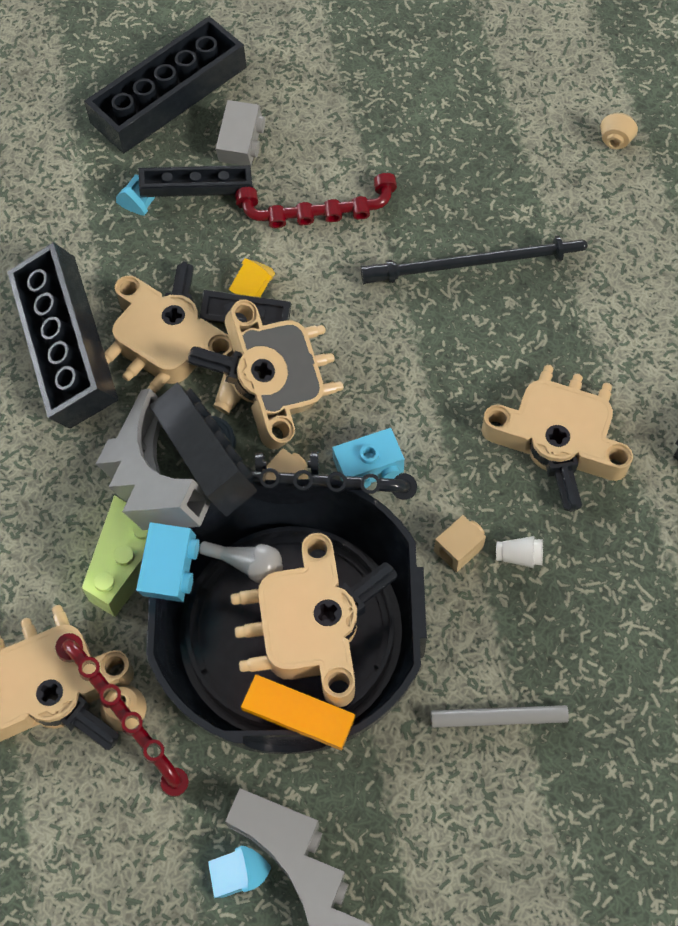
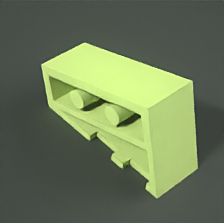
(115, 561)

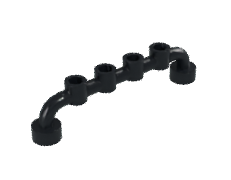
(402, 486)

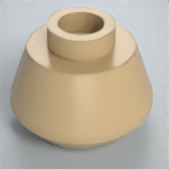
(618, 130)
(134, 701)

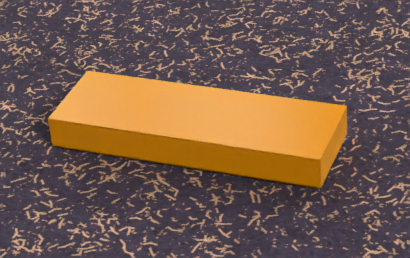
(298, 712)

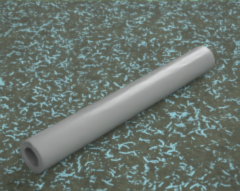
(499, 716)

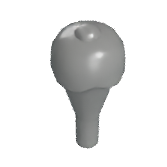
(253, 561)

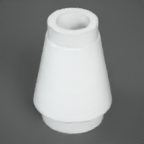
(521, 551)

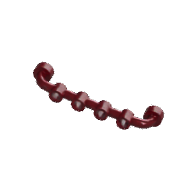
(384, 185)
(70, 649)

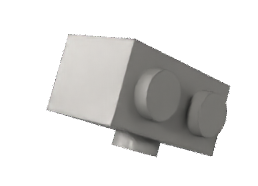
(240, 133)

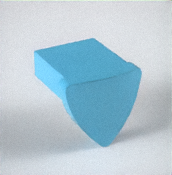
(130, 198)
(238, 872)

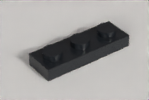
(217, 305)

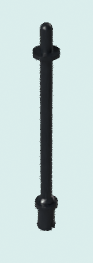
(391, 270)

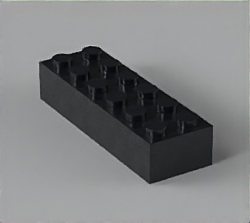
(166, 84)
(62, 336)

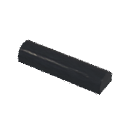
(193, 180)

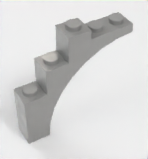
(136, 475)
(288, 840)

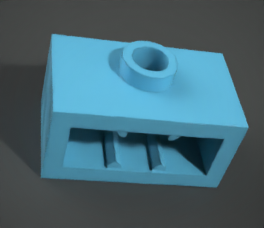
(370, 455)
(167, 562)

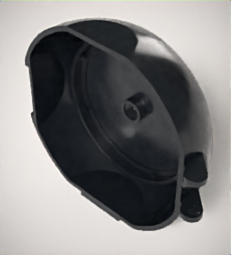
(195, 640)

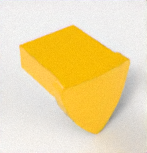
(252, 278)

